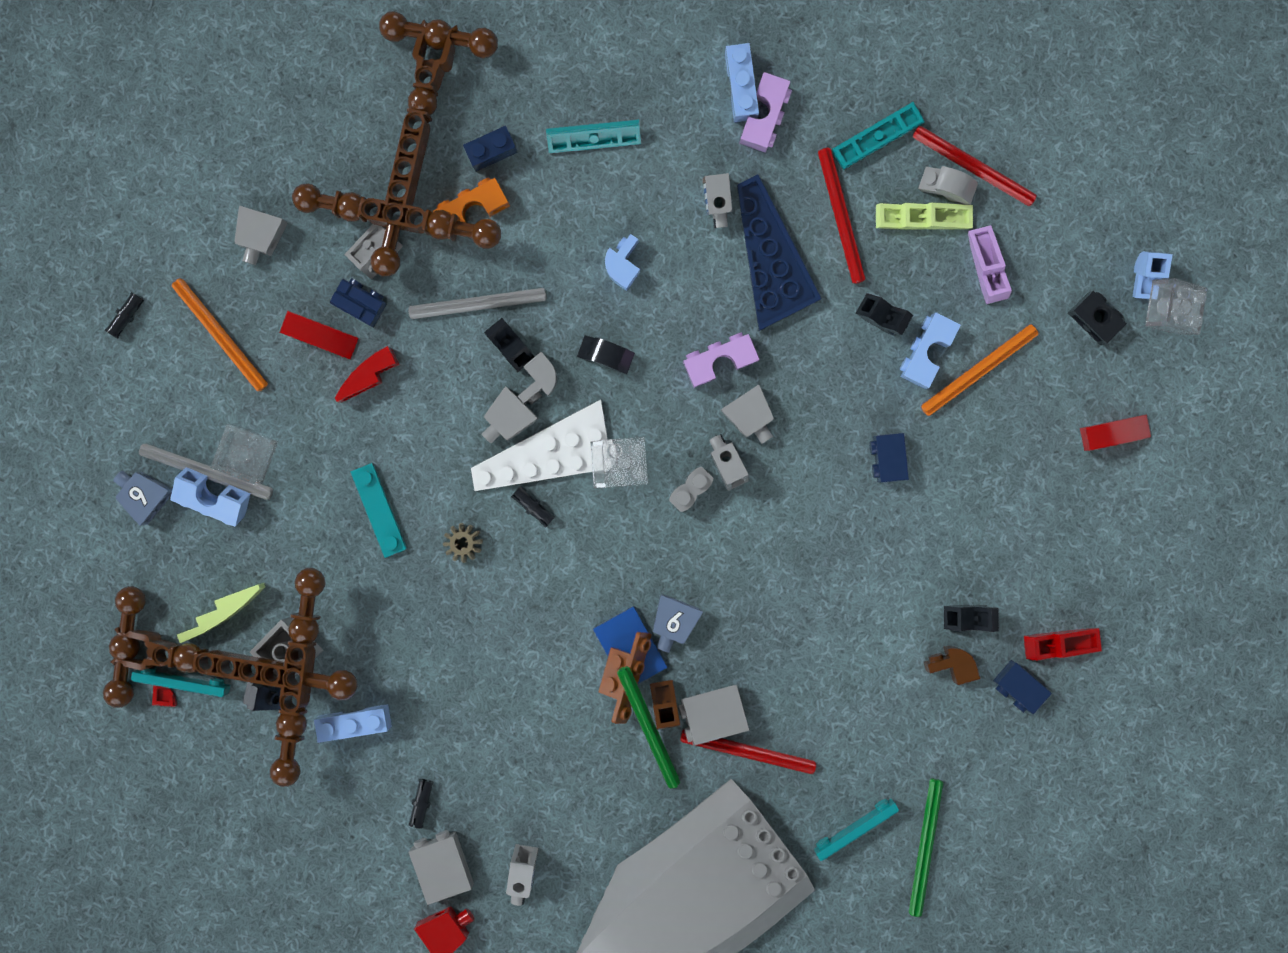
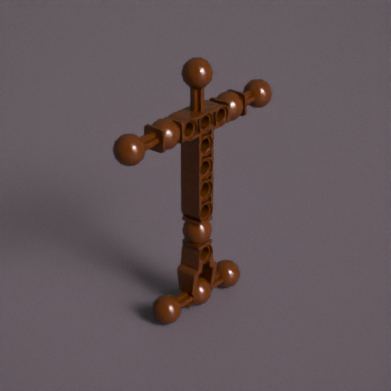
(421, 104)
(190, 659)

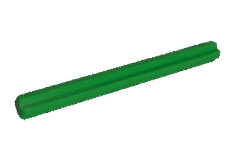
(648, 727)
(925, 847)

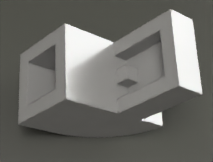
(950, 183)
(544, 376)

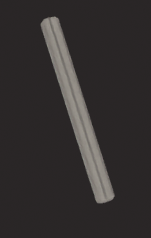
(477, 303)
(181, 463)

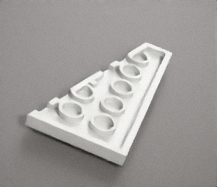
(549, 454)

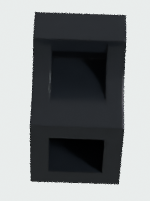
(261, 697)

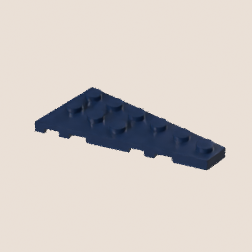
(775, 267)

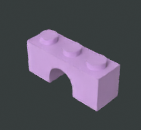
(759, 132)
(738, 350)

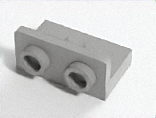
(362, 250)

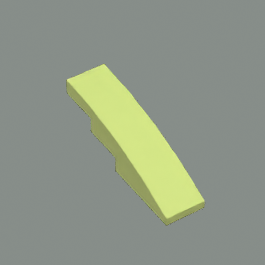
(924, 216)
(226, 608)

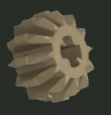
(460, 535)

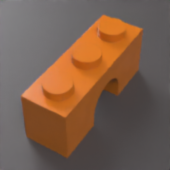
(487, 195)

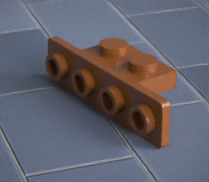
(610, 681)

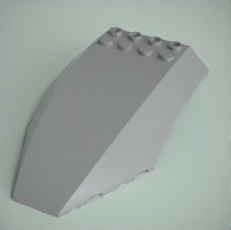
(700, 884)

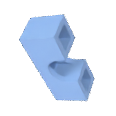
(742, 82)
(918, 367)
(191, 492)
(352, 724)

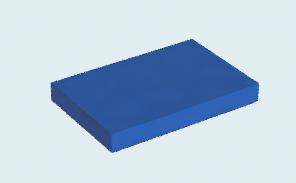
(620, 634)

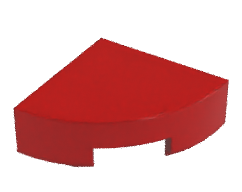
(163, 696)

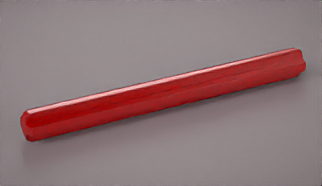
(974, 166)
(841, 215)
(757, 754)

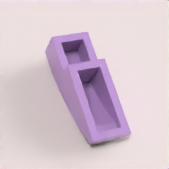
(989, 265)

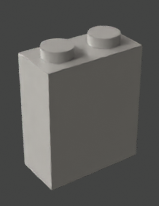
(713, 715)
(441, 867)

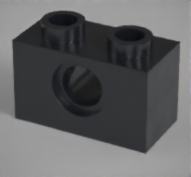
(1084, 313)

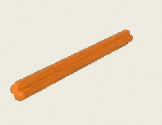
(219, 334)
(979, 370)

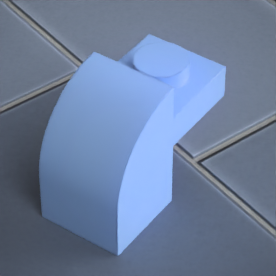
(617, 265)
(1148, 268)

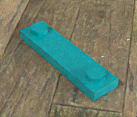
(878, 135)
(593, 136)
(378, 510)
(213, 687)
(829, 846)

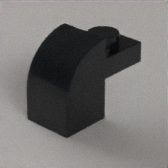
(884, 315)
(509, 344)
(606, 354)
(971, 618)

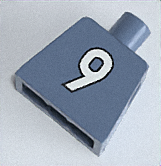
(141, 495)
(674, 621)

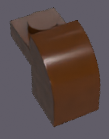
(961, 665)
(664, 704)

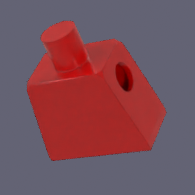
(444, 930)

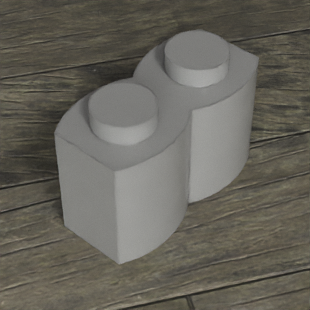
(695, 484)

